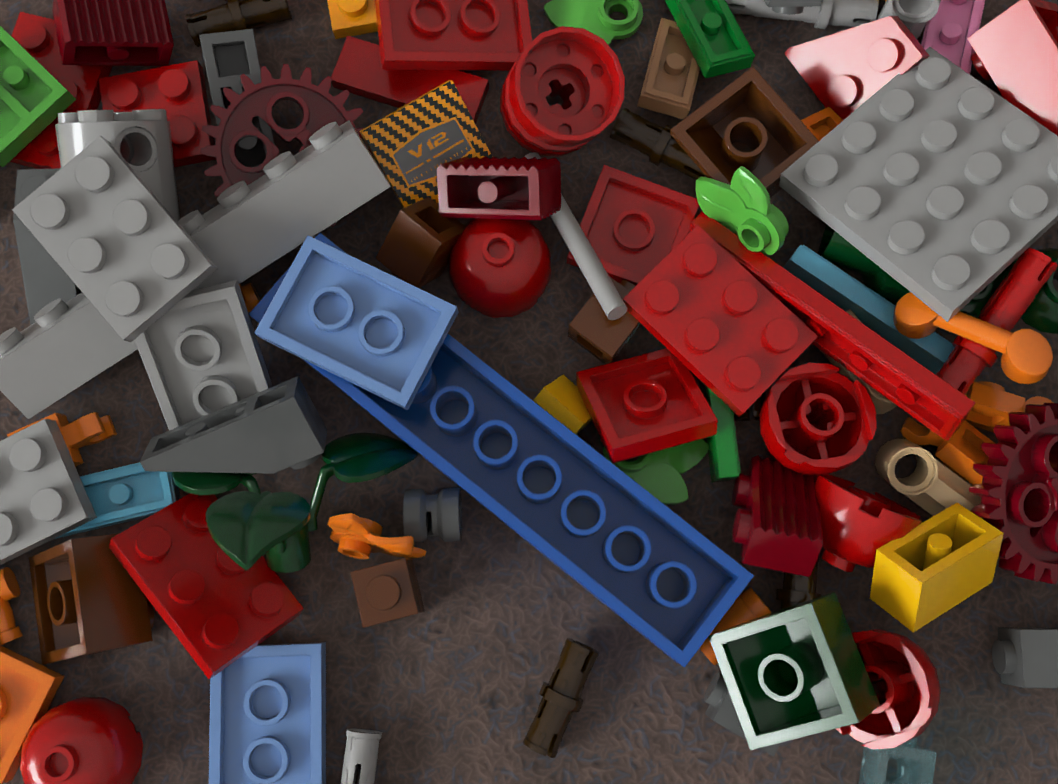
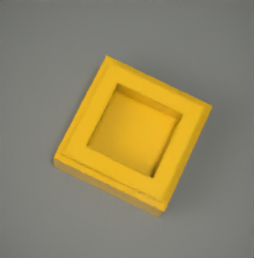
(564, 403)

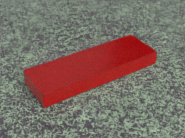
(362, 74)

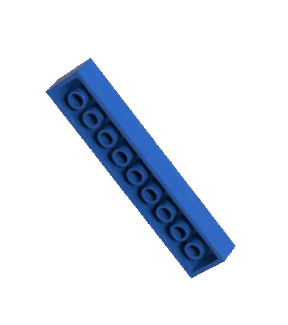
(560, 497)

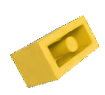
(935, 566)

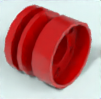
(569, 65)

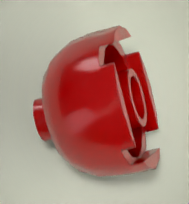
(500, 266)
(817, 419)
(858, 522)
(904, 687)
(82, 744)

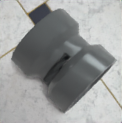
(445, 514)

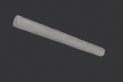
(587, 259)

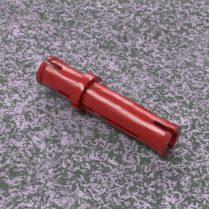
(1002, 310)

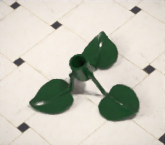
(280, 522)

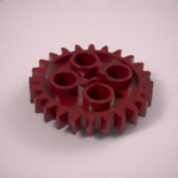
(258, 100)
(1022, 492)

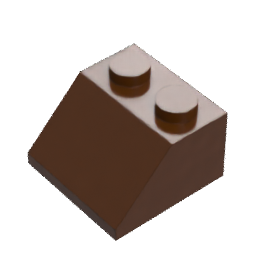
(745, 128)
(86, 601)

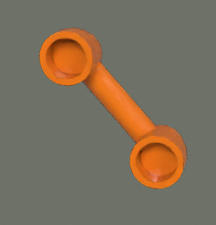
(1025, 352)

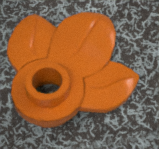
(362, 536)

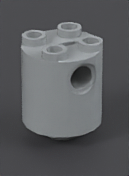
(138, 136)

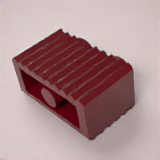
(113, 32)
(499, 188)
(777, 518)

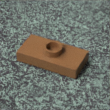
(669, 74)

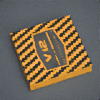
(420, 139)

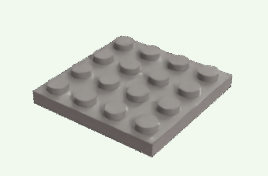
(934, 182)

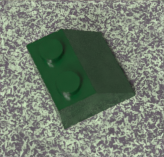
(794, 672)

